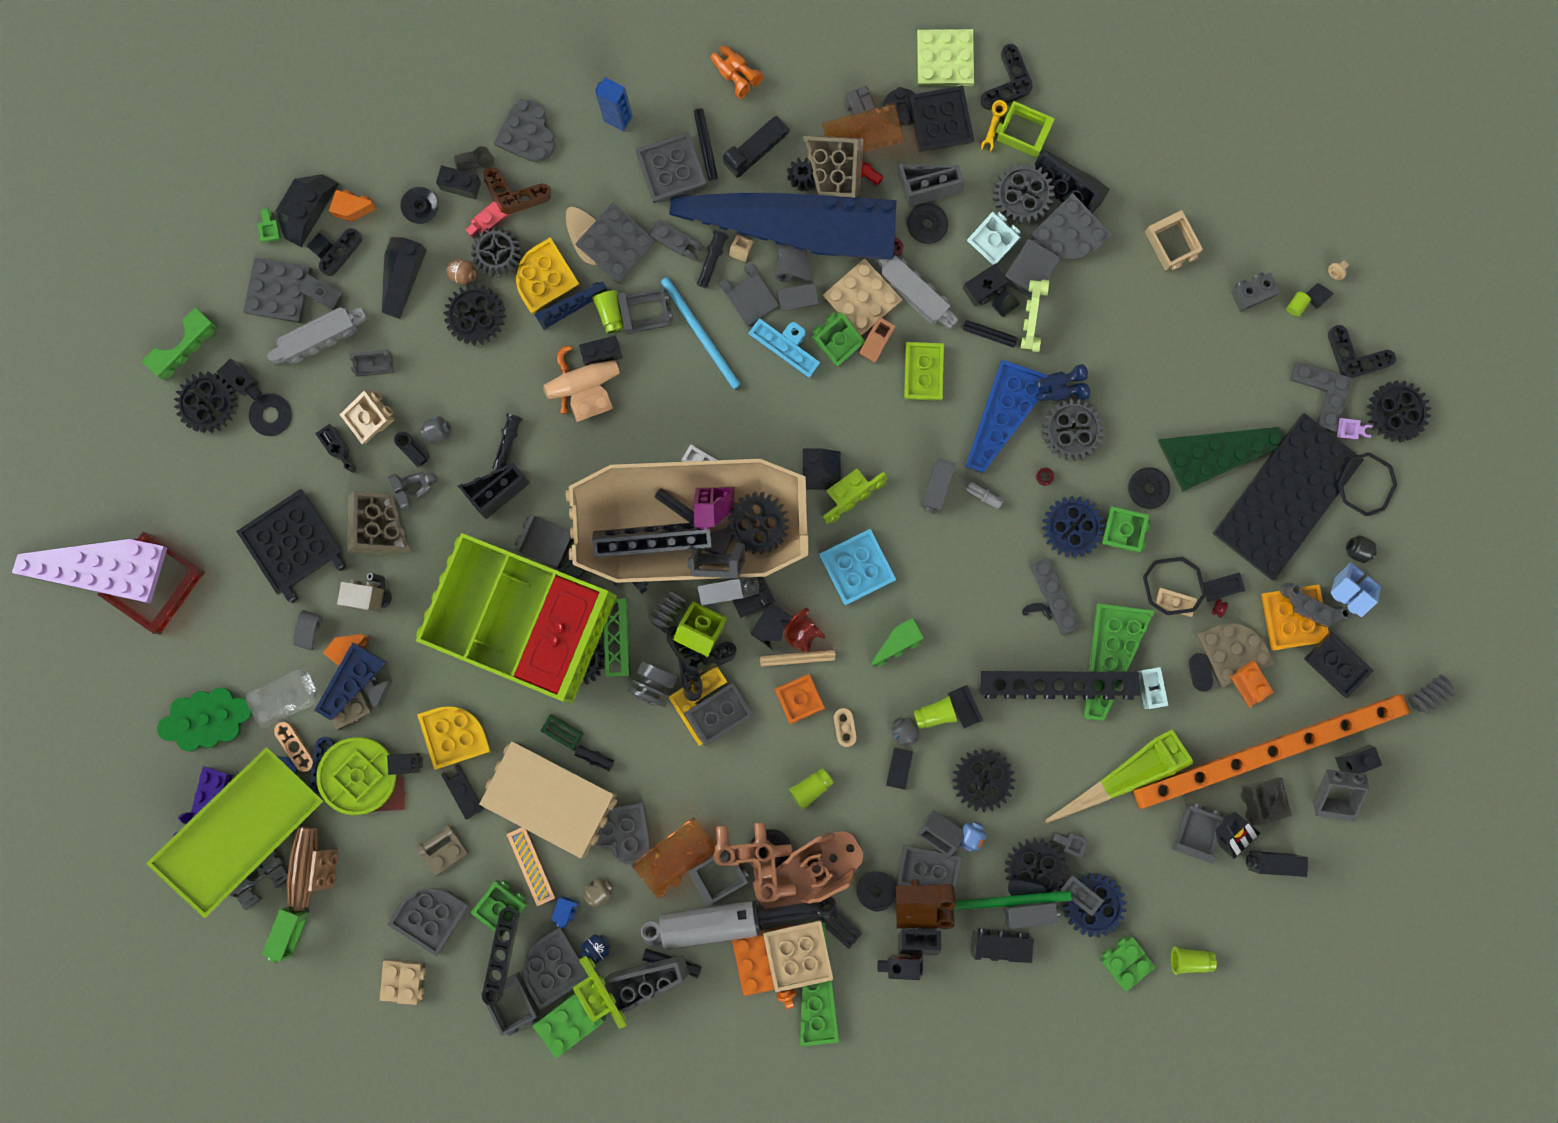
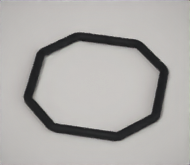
(1345, 473)
(1177, 611)

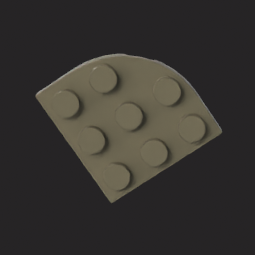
(1231, 648)

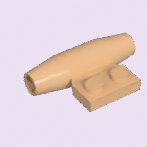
(584, 388)

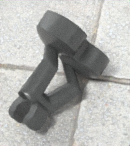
(399, 487)

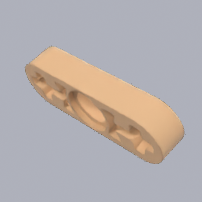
(286, 745)

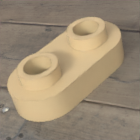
(844, 727)

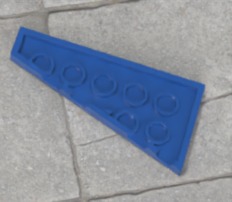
(1007, 406)

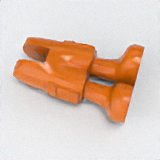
(732, 66)

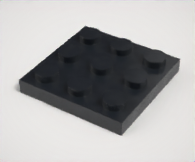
(941, 118)

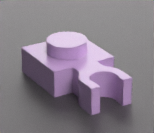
(1351, 429)

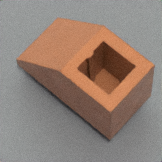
(877, 339)

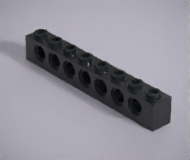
(1129, 679)

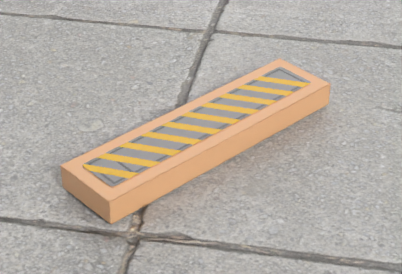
(531, 866)

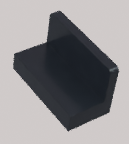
(965, 706)

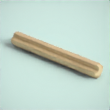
(795, 658)

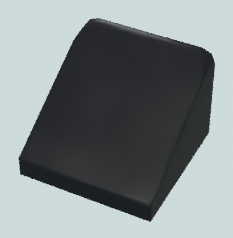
(320, 245)
(1319, 295)
(1005, 303)

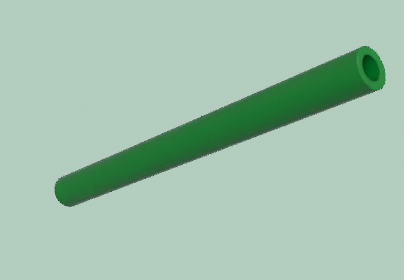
(1013, 900)

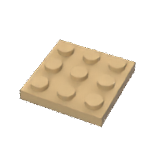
(862, 297)
(798, 956)

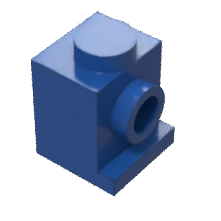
(564, 911)

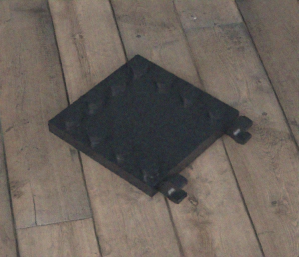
(290, 543)

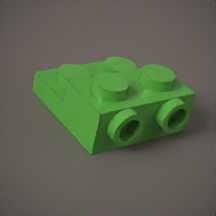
(837, 338)
(1126, 530)
(494, 901)
(1127, 962)

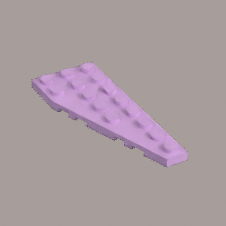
(112, 568)

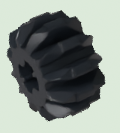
(801, 167)

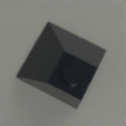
(821, 468)

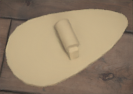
(577, 224)

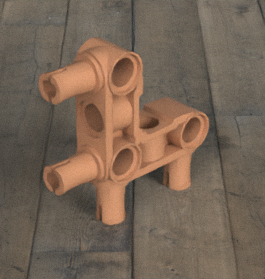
(763, 867)

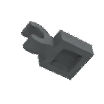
(1072, 844)

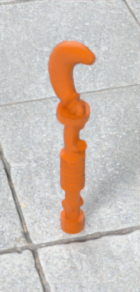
(564, 368)

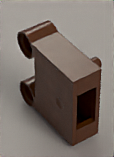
(925, 906)

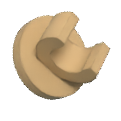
(1337, 271)

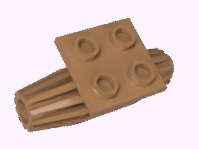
(308, 868)

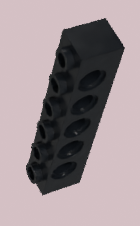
(650, 539)

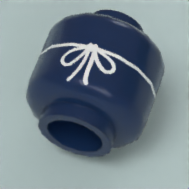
(595, 948)

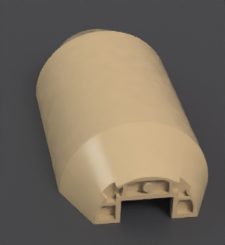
(625, 498)

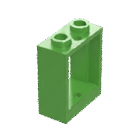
(284, 934)

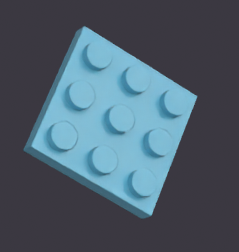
(857, 567)

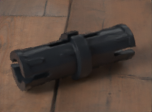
(594, 757)

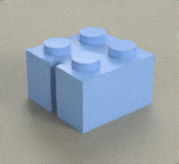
(1359, 596)

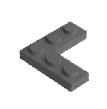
(1333, 384)

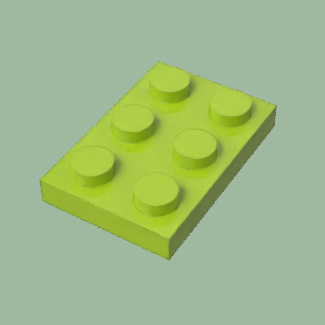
(924, 371)

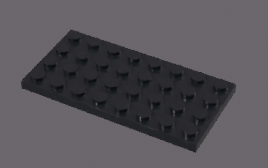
(1287, 497)

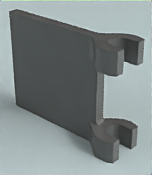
(750, 296)

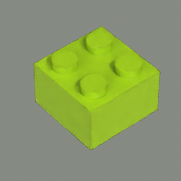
(700, 628)

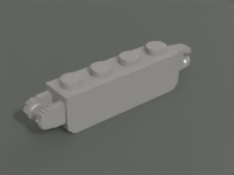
(916, 292)
(316, 335)

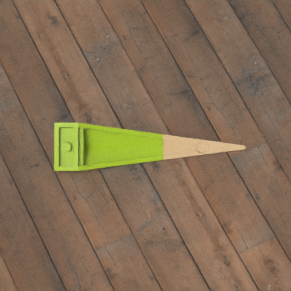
(1152, 763)

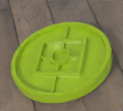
(355, 776)

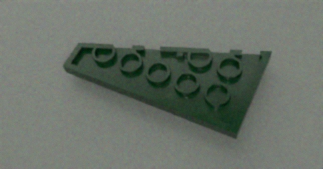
(1209, 455)

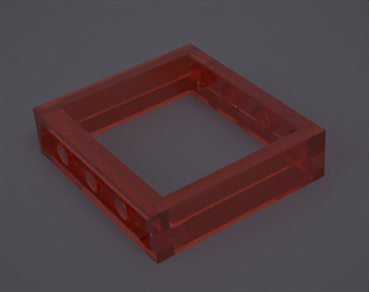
(173, 603)

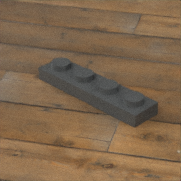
(1054, 596)

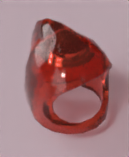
(801, 632)

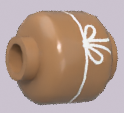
(461, 271)

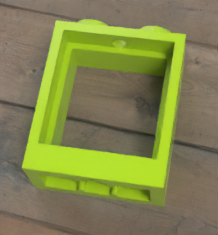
(1031, 115)

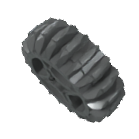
(494, 236)

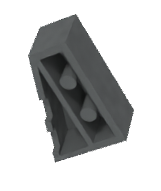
(929, 182)

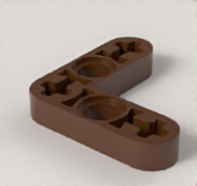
(509, 197)

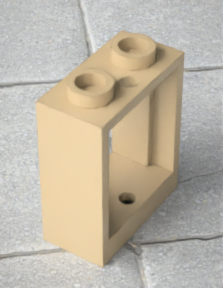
(1188, 234)

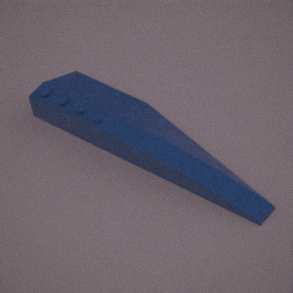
(802, 220)

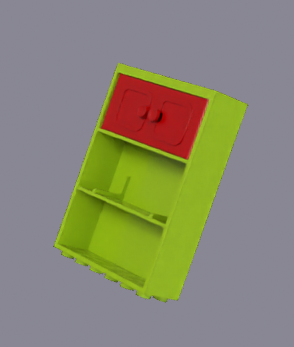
(516, 618)

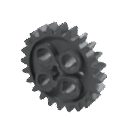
(1030, 177)
(1070, 413)

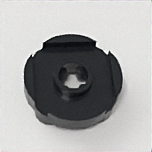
(900, 96)
(870, 900)

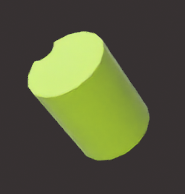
(1298, 304)

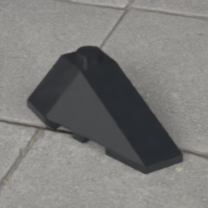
(1069, 180)
(401, 268)

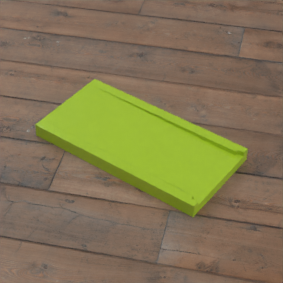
(234, 832)

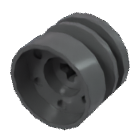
(652, 684)

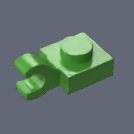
(269, 228)

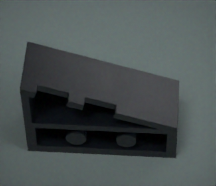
(495, 489)
(1002, 946)

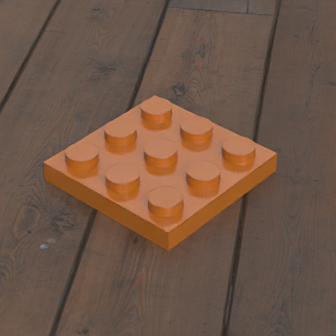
(754, 963)

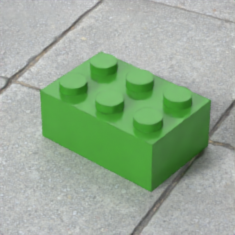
(565, 1025)

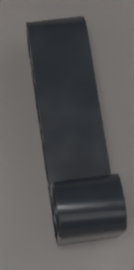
(758, 145)

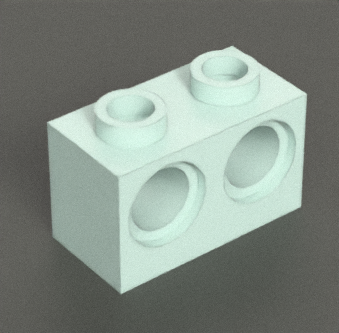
(1152, 688)

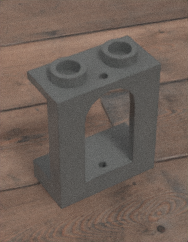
(654, 295)
(735, 561)

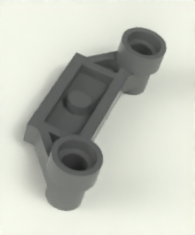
(1311, 608)

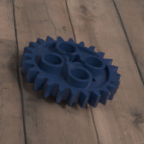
(1085, 538)
(1100, 922)

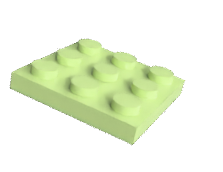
(945, 57)

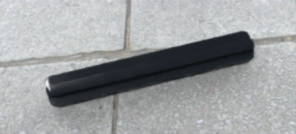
(705, 144)

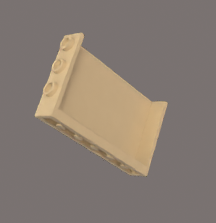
(548, 800)

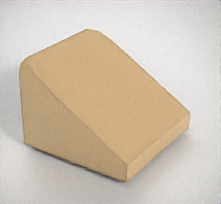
(741, 248)

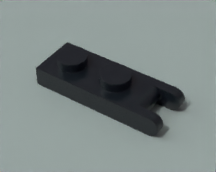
(463, 793)

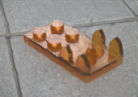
(877, 126)
(674, 857)

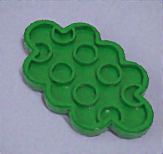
(204, 719)

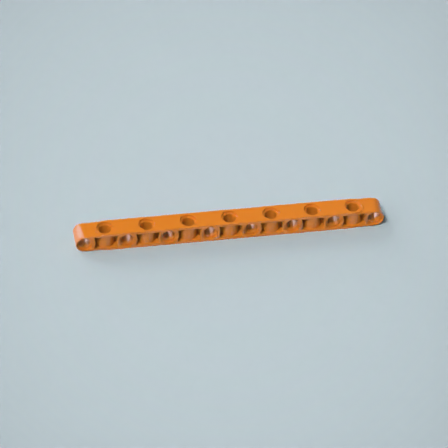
(1284, 747)

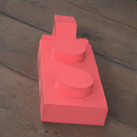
(487, 218)

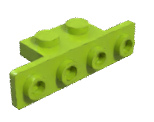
(850, 491)
(594, 996)

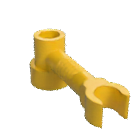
(1001, 105)

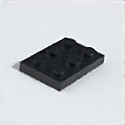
(1338, 664)

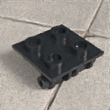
(755, 602)

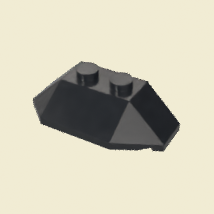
(303, 206)

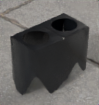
(771, 625)

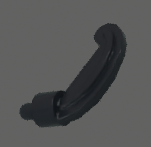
(1037, 607)

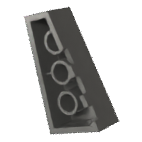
(644, 982)

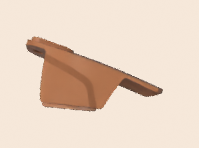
(814, 872)

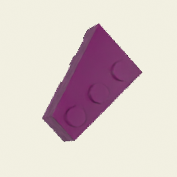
(712, 505)

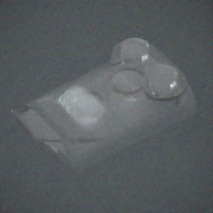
(282, 698)

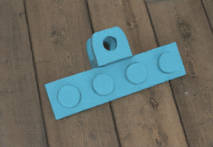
(786, 345)

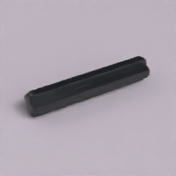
(990, 333)
(675, 505)

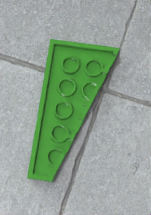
(1113, 647)

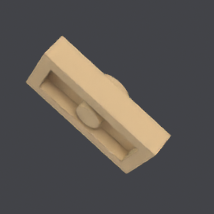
(1174, 601)

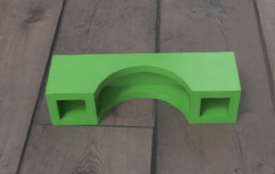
(197, 329)

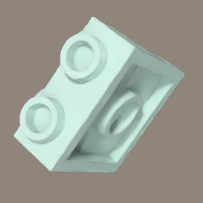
(994, 237)

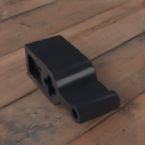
(331, 441)

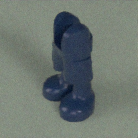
(1057, 385)

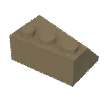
(836, 164)
(374, 525)

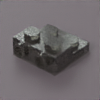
(1266, 801)

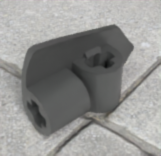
(792, 263)

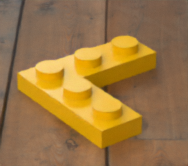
(710, 682)

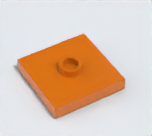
(799, 698)

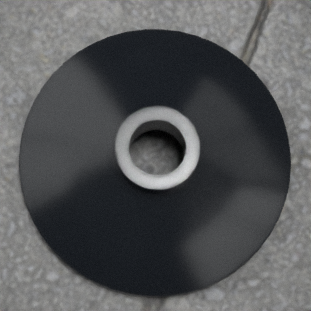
(413, 199)

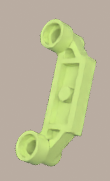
(1037, 288)

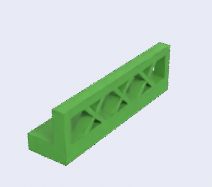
(624, 641)

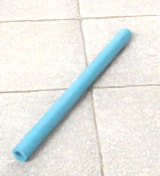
(701, 334)

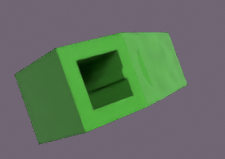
(901, 637)

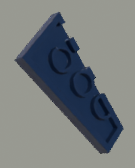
(568, 306)
(350, 678)

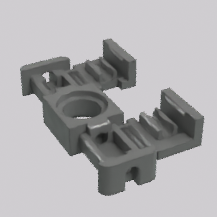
(269, 867)

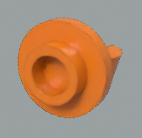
(786, 997)

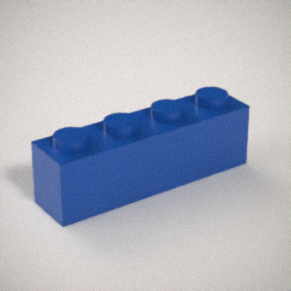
(613, 103)

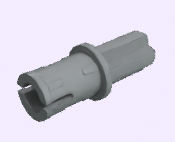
(985, 495)

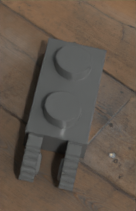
(675, 240)

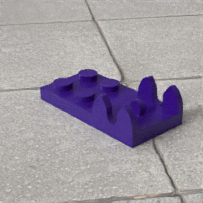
(210, 784)

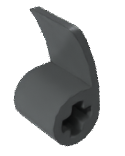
(306, 626)

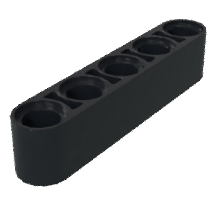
(494, 962)

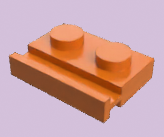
(1251, 684)

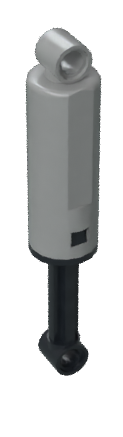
(727, 922)

